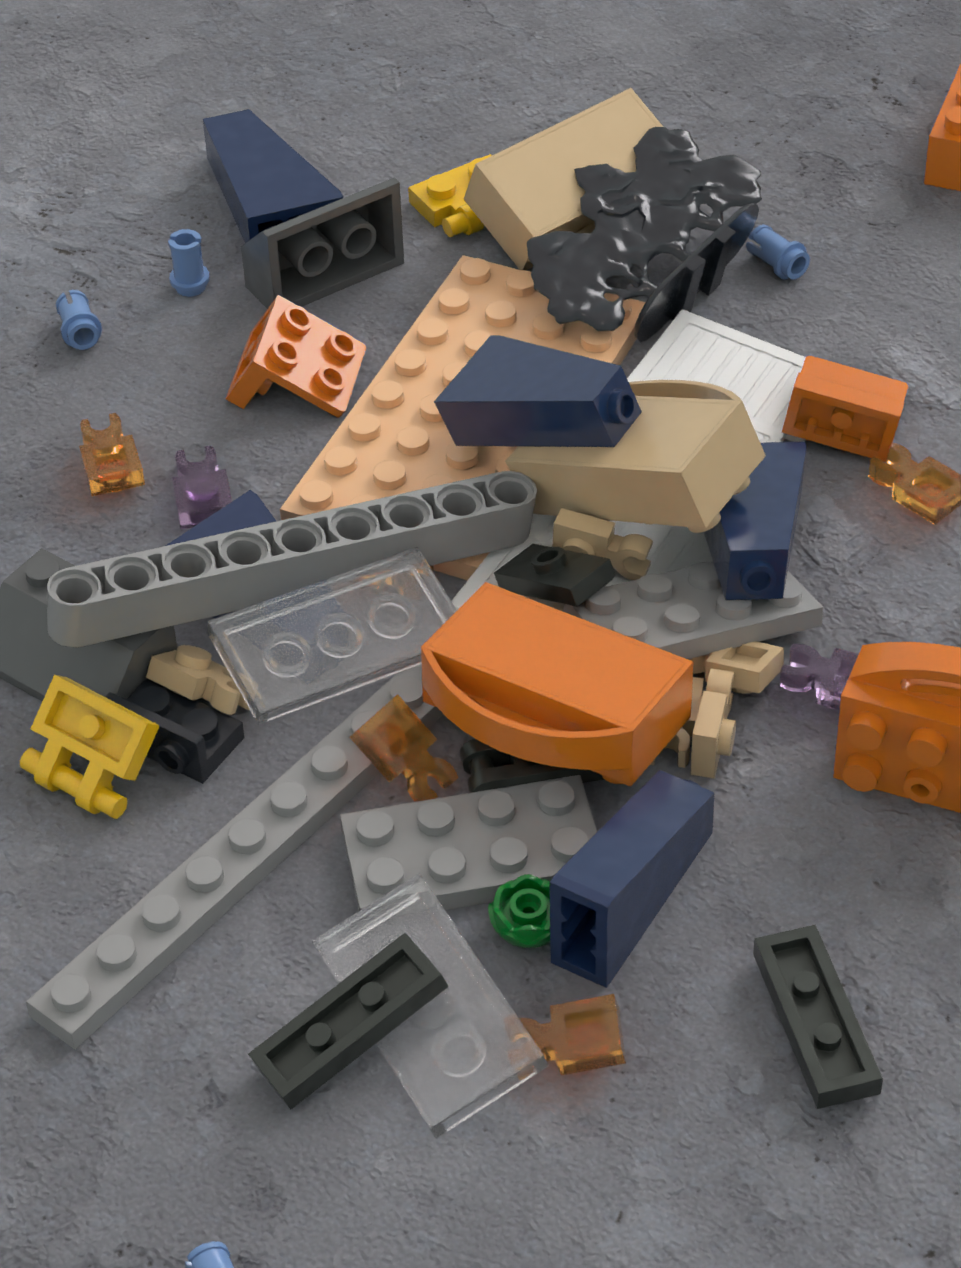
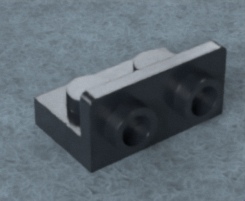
(190, 734)

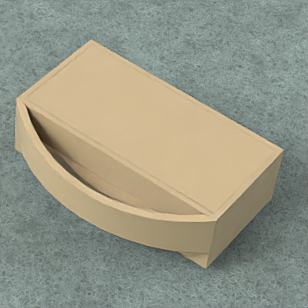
(534, 182)
(668, 469)

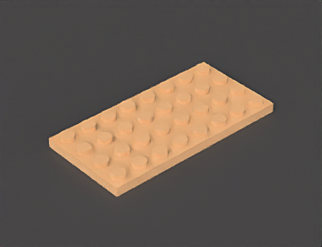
(395, 432)

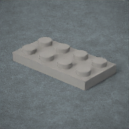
(689, 613)
(468, 840)

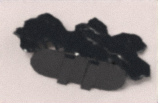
(641, 218)

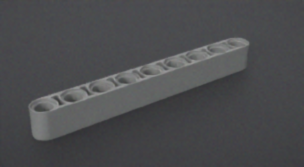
(274, 558)

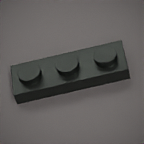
(817, 1017)
(348, 1020)

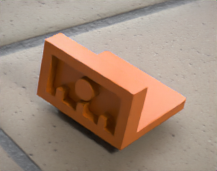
(299, 355)
(845, 408)

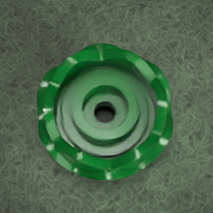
(511, 907)

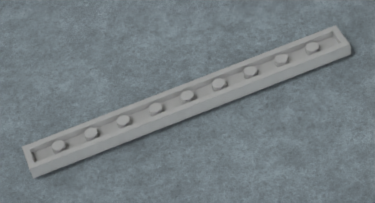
(216, 875)

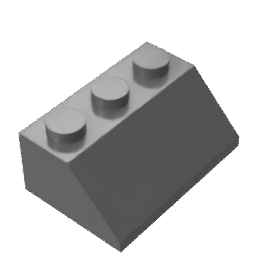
(327, 247)
(32, 657)

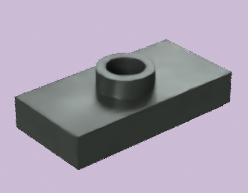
(555, 574)

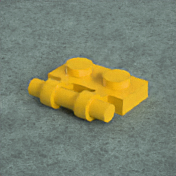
(443, 202)
(95, 729)

